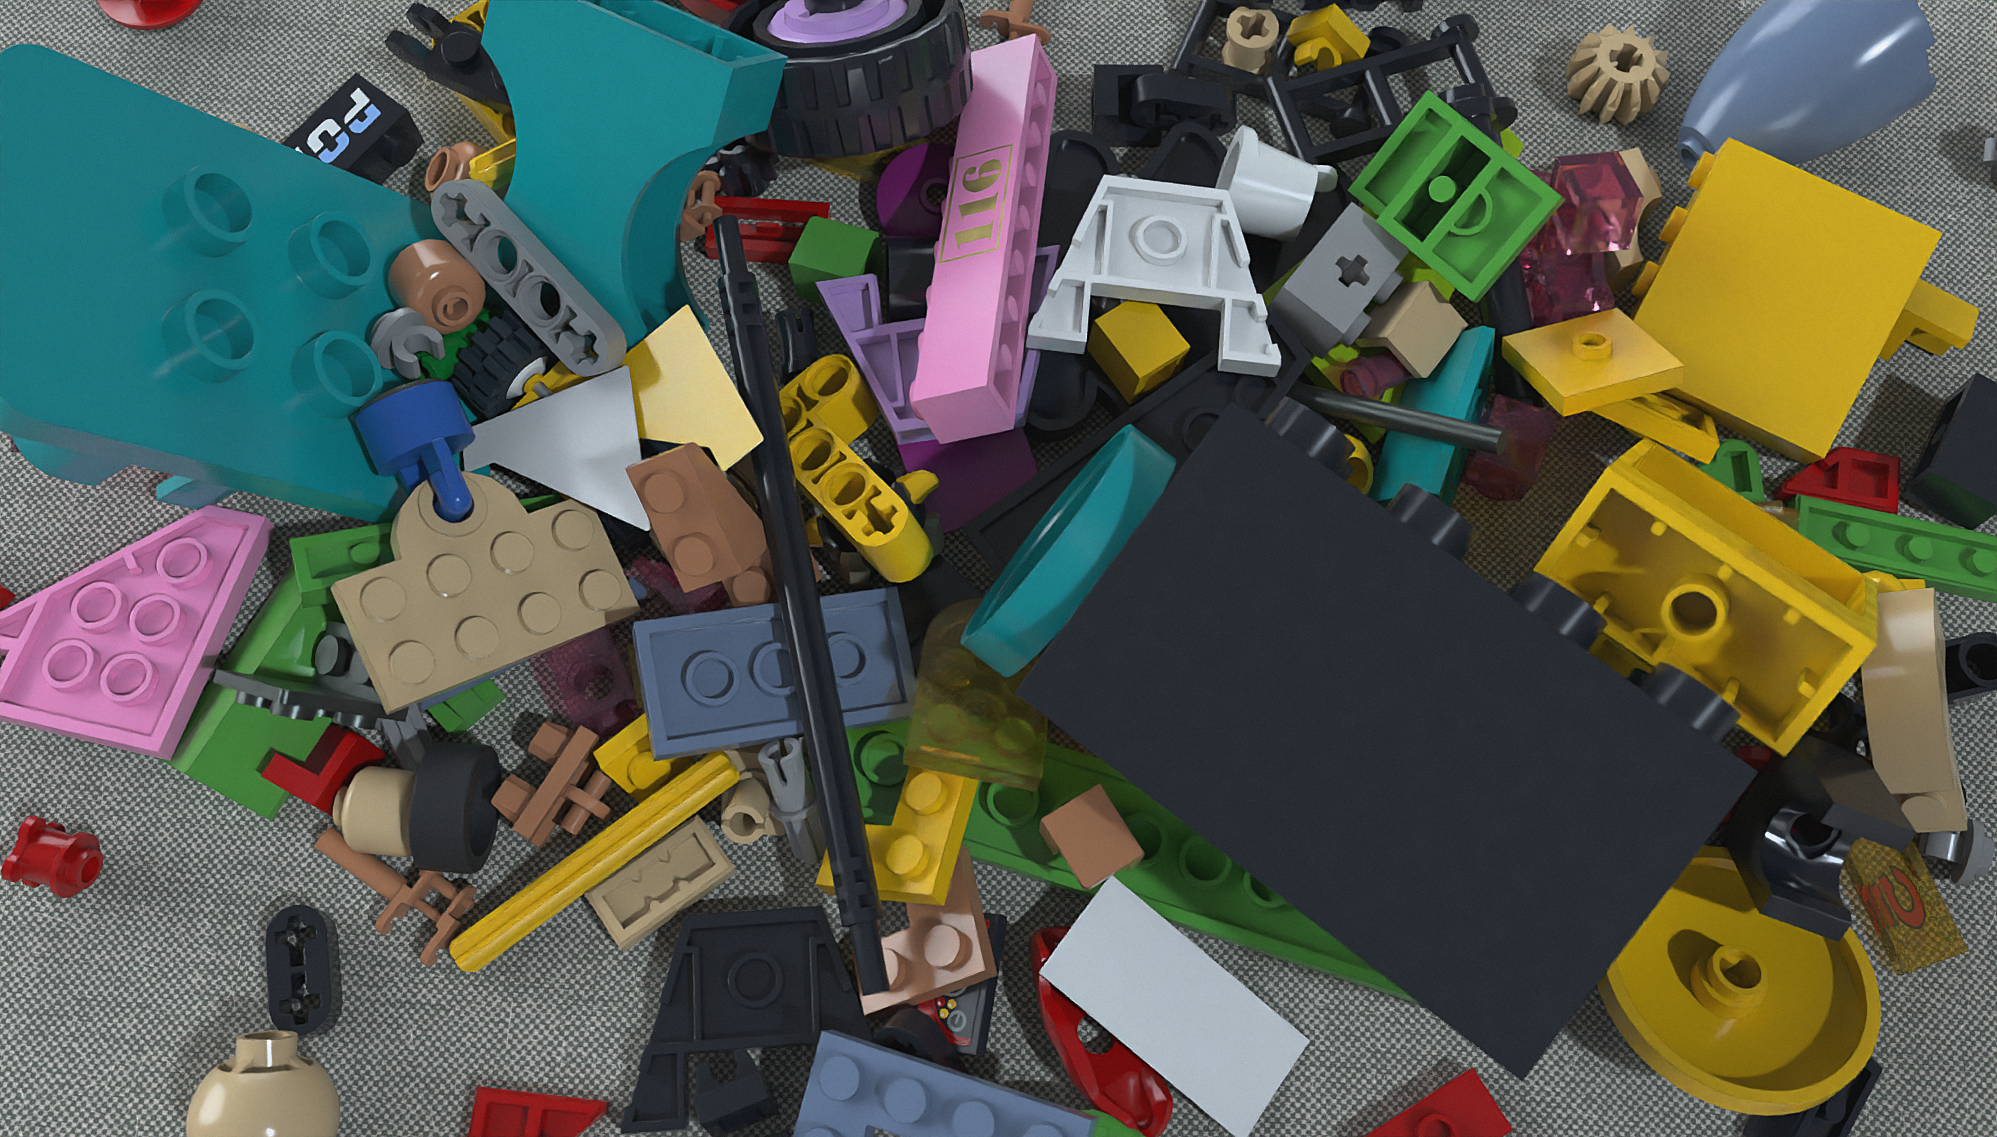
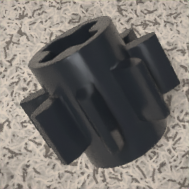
(743, 169)

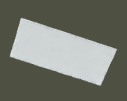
(1175, 1007)

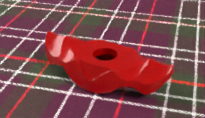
(1111, 1081)

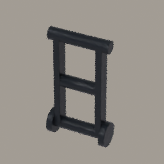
(1449, 39)
(1343, 117)

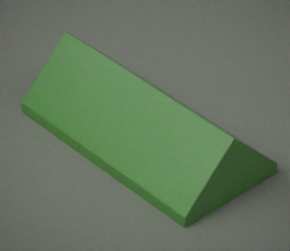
(233, 742)

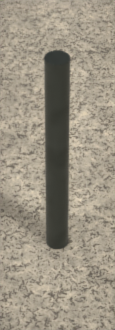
(1401, 418)

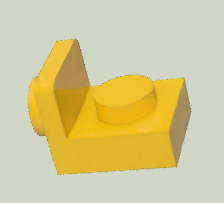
(631, 765)

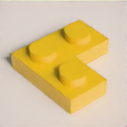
(921, 847)

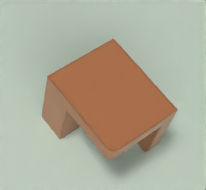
(1091, 838)

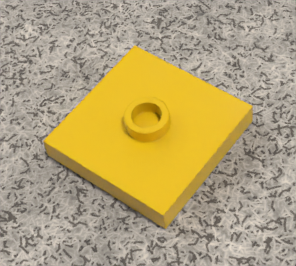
(1592, 361)
(1667, 422)

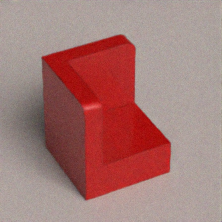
(327, 768)

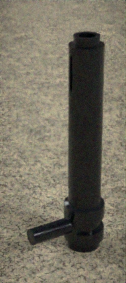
(1506, 302)

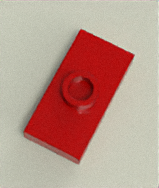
(1452, 1110)

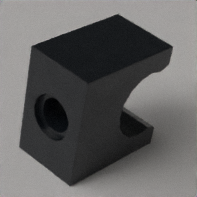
(1800, 827)

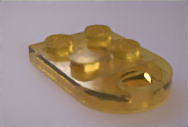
(967, 713)

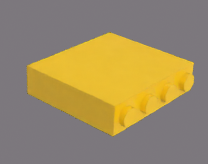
(1777, 296)

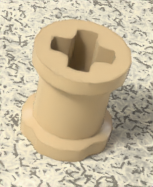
(1250, 39)

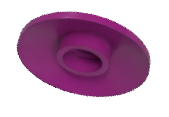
(903, 190)

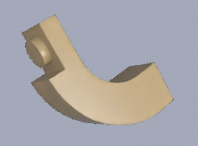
(1910, 712)

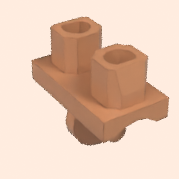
(572, 762)

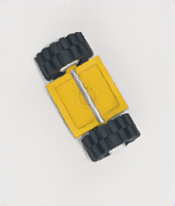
(515, 368)

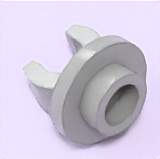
(399, 336)
(1968, 852)

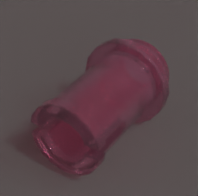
(1373, 375)

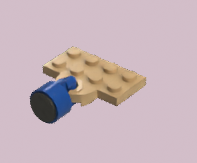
(471, 568)

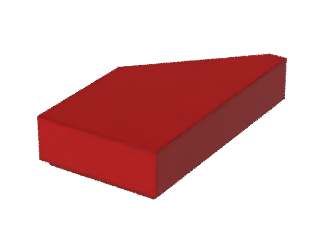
(1848, 478)
(532, 1114)

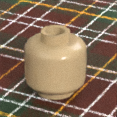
(376, 811)

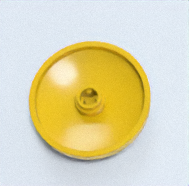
(1740, 1000)

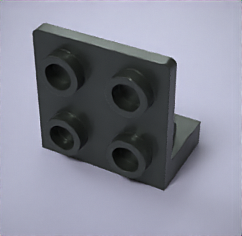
(338, 692)

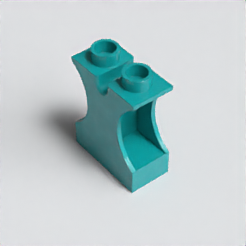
(611, 131)

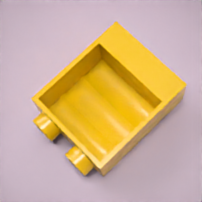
(1716, 590)

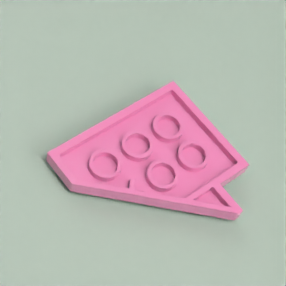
(133, 636)

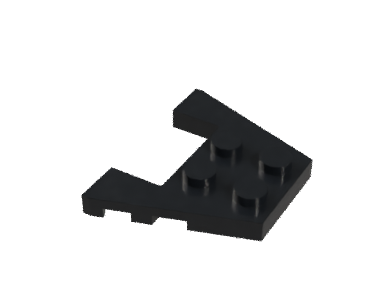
(740, 985)

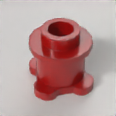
(53, 858)

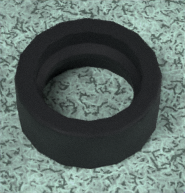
(452, 807)

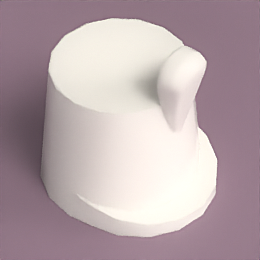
(1270, 186)

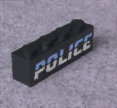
(359, 132)

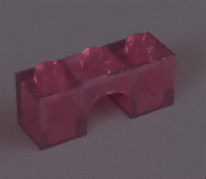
(1568, 255)

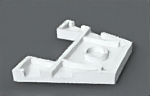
(1165, 249)

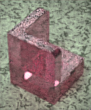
(666, 587)

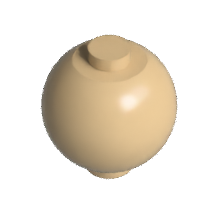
(265, 1093)

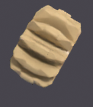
(1617, 74)

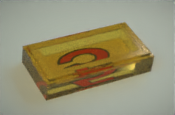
(1903, 905)

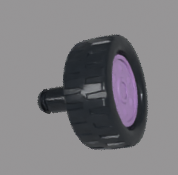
(859, 72)

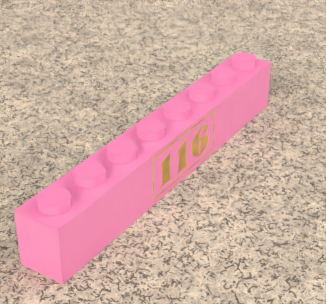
(987, 246)

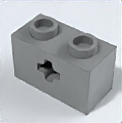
(1338, 280)

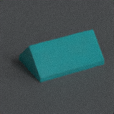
(1453, 389)

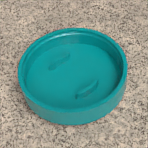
(1068, 551)

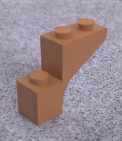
(706, 526)

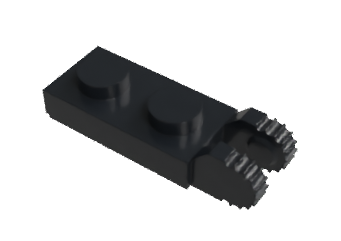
(454, 61)

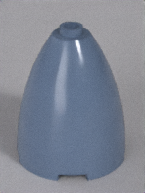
(1810, 78)

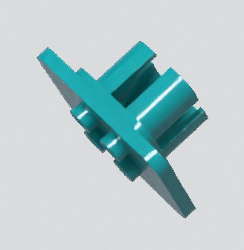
(189, 296)

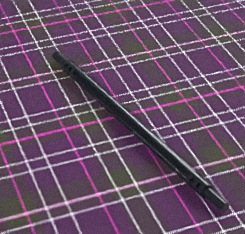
(802, 612)

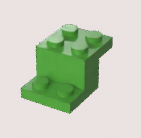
(1454, 196)

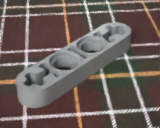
(533, 269)

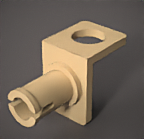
(746, 804)

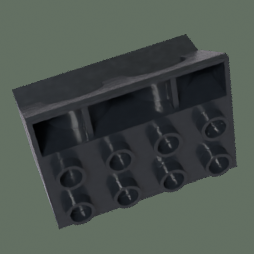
(1391, 729)

